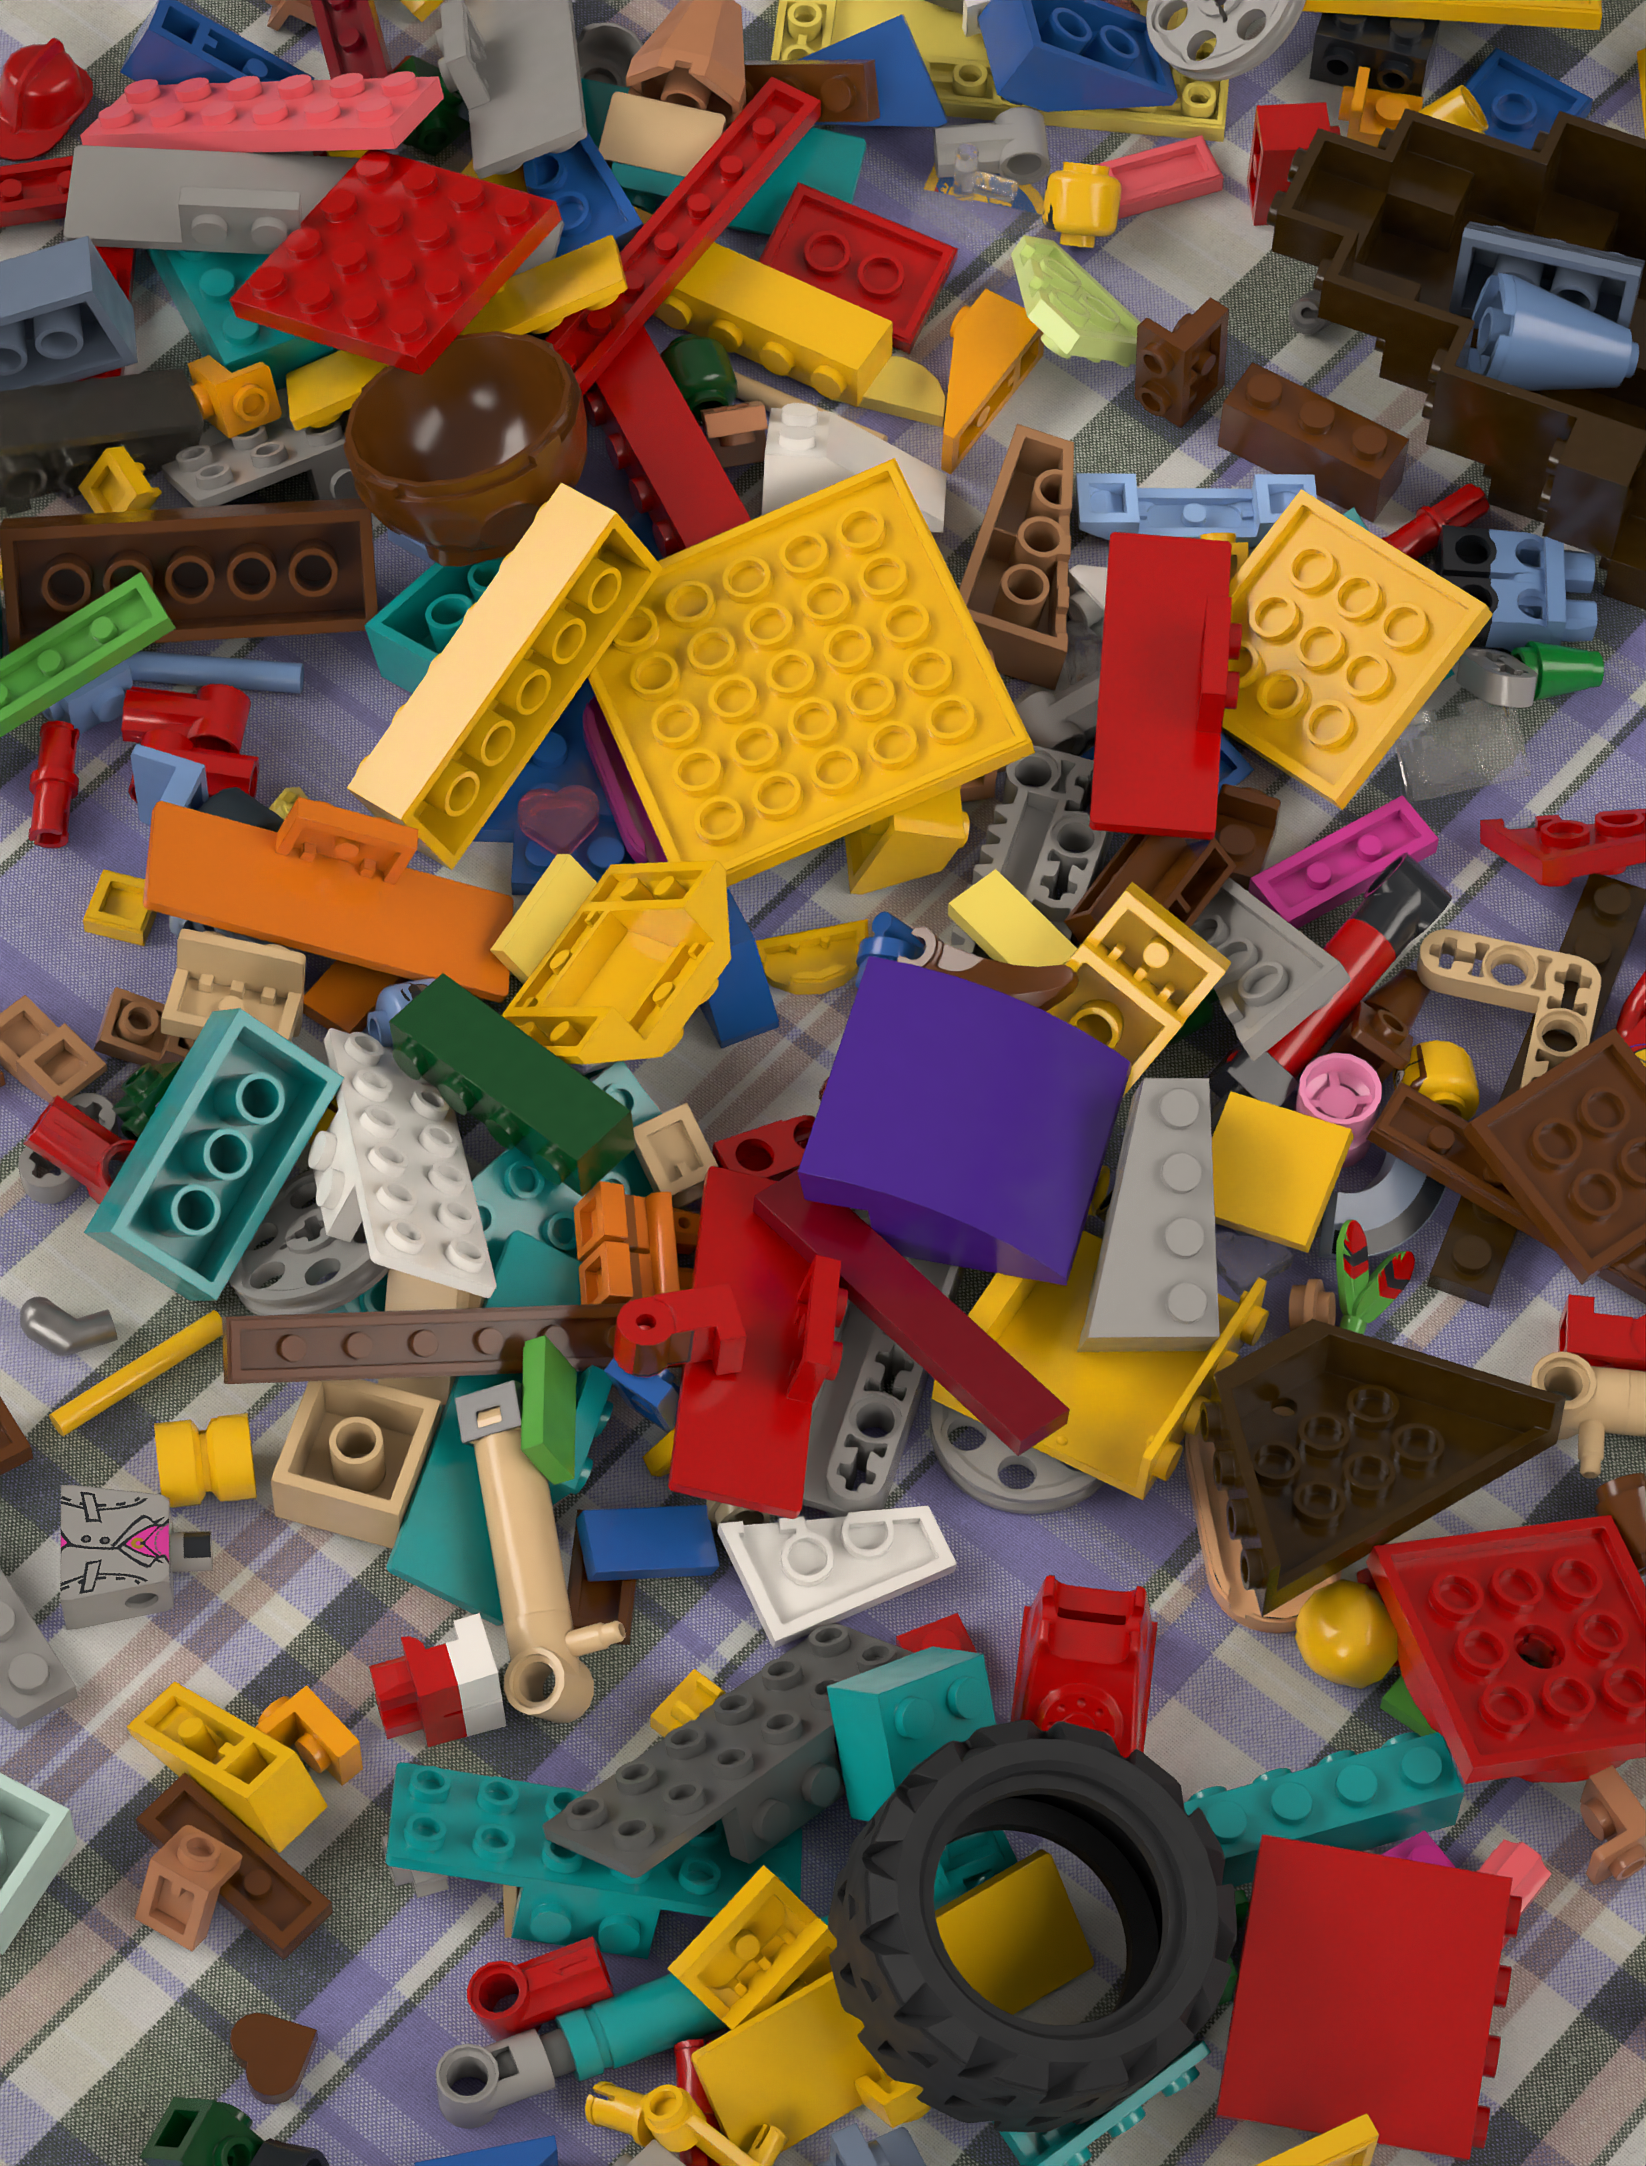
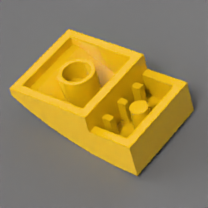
(1139, 979)

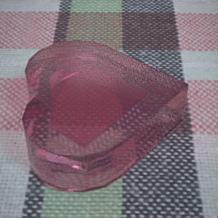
(559, 818)

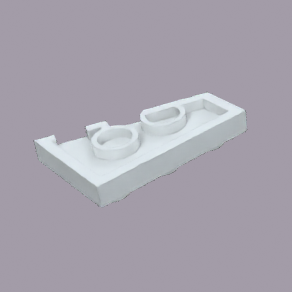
(833, 1567)

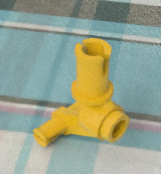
(676, 2123)

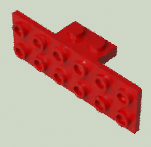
(1163, 685)
(749, 1430)

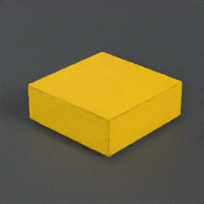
(118, 909)

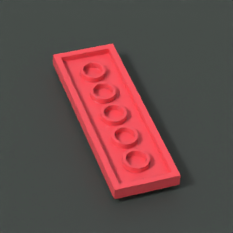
(268, 115)

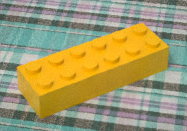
(506, 674)

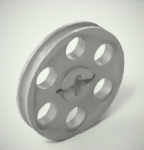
(1208, 20)
(303, 1257)
(978, 1469)

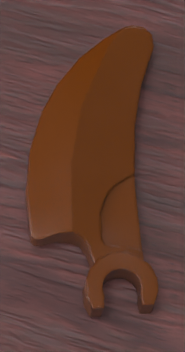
(1037, 986)

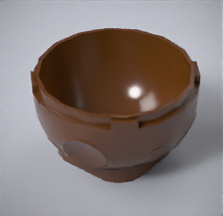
(468, 444)

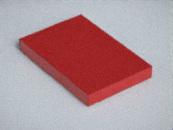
(861, 259)

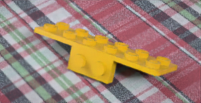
(524, 304)
(803, 2056)

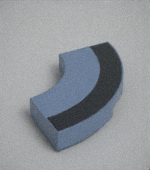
(1387, 1208)

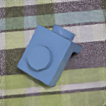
(94, 702)

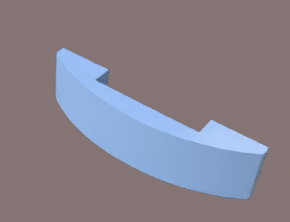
(1115, 504)

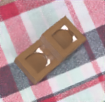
(43, 1055)

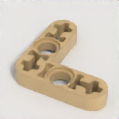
(1538, 993)

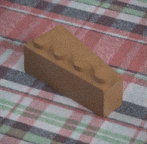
(1021, 560)

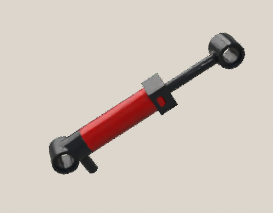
(1393, 913)

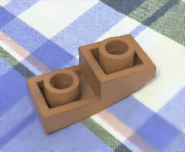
(134, 1034)

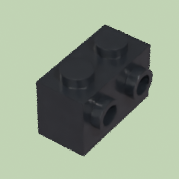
(1392, 47)

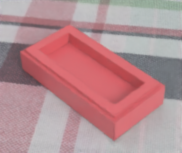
(1165, 176)

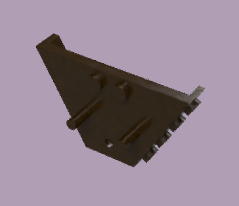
(1365, 1457)

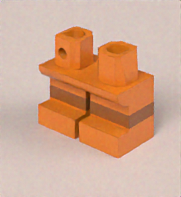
(631, 1244)

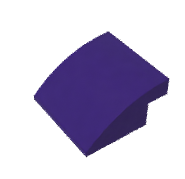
(964, 1123)

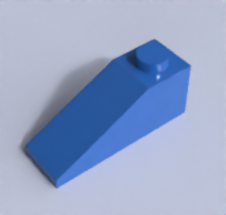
(186, 45)

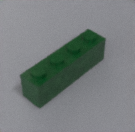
(511, 1085)

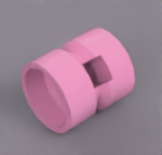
(1343, 1093)

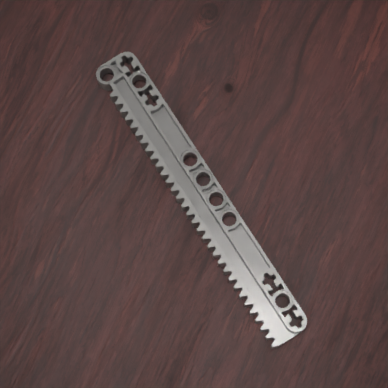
(1030, 851)

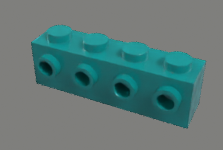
(1338, 1803)

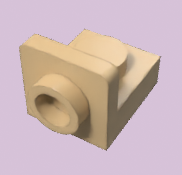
(674, 1155)

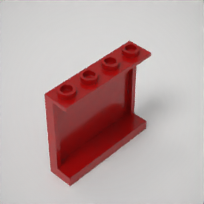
(1368, 1996)

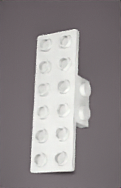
(398, 1169)

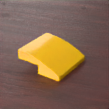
(755, 1951)

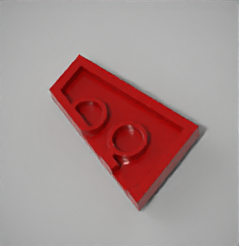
(1568, 848)

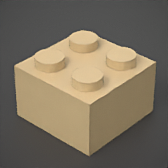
(354, 1458)

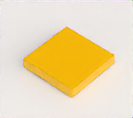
(1274, 1170)

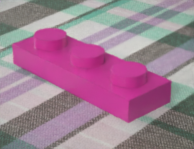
(1343, 863)

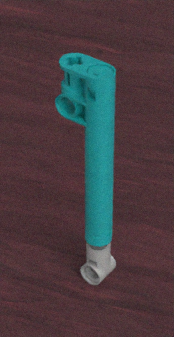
(643, 2017)

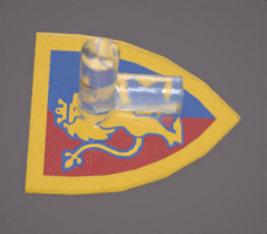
(975, 203)

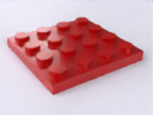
(396, 260)

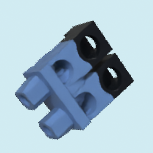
(1521, 583)

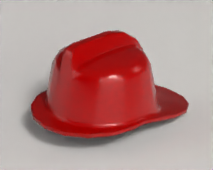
(40, 99)

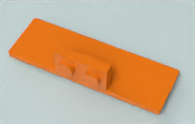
(330, 889)

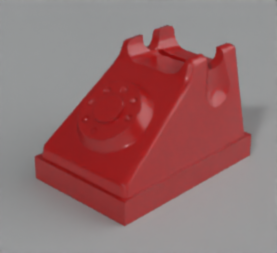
(1087, 1661)

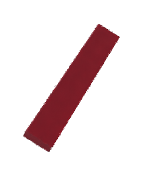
(917, 1316)

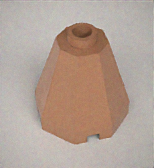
(694, 59)

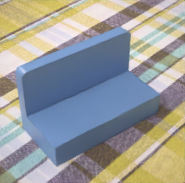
(166, 779)

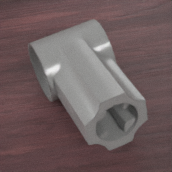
(1008, 146)
(1065, 719)

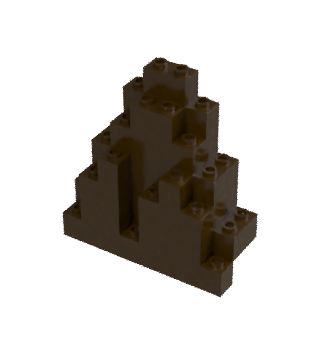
(1387, 254)

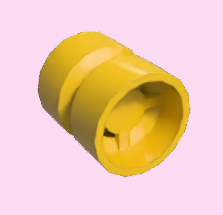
(205, 1460)

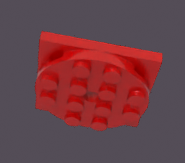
(1534, 1590)

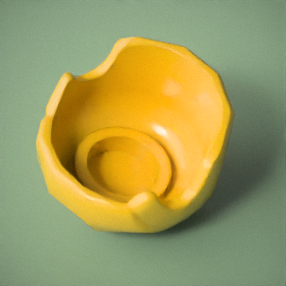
(1347, 1634)

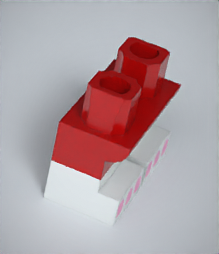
(441, 1689)

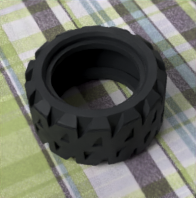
(1139, 1842)

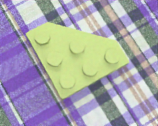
(1072, 306)

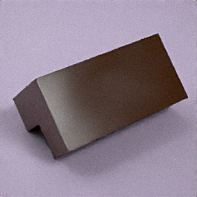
(1166, 868)

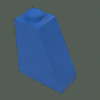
(903, 81)

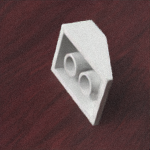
(818, 449)

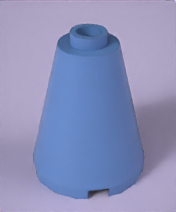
(1546, 340)

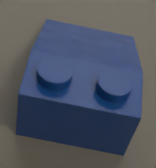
(1073, 56)

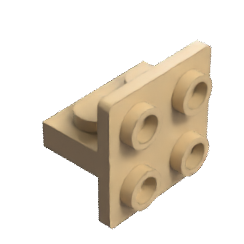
(234, 974)

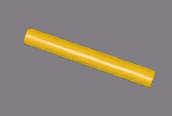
(137, 1373)

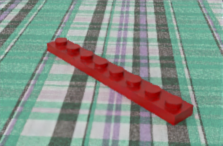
(688, 225)

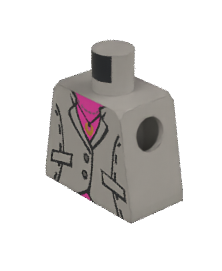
(122, 1555)

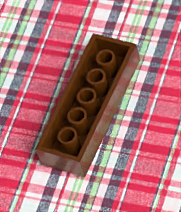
(210, 567)

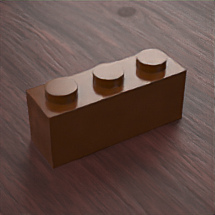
(1307, 434)

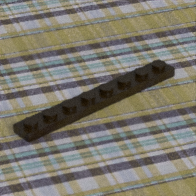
(1601, 933)

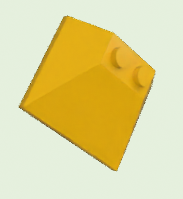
(630, 964)

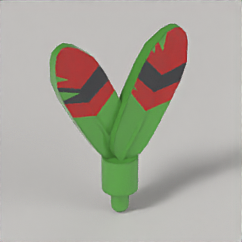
(1361, 1295)

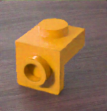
(236, 399)

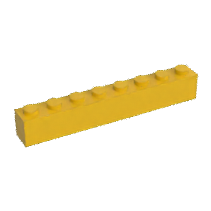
(770, 318)

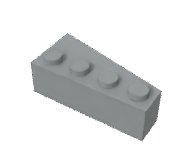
(1159, 1239)

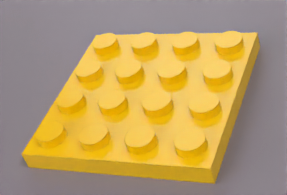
(1338, 646)

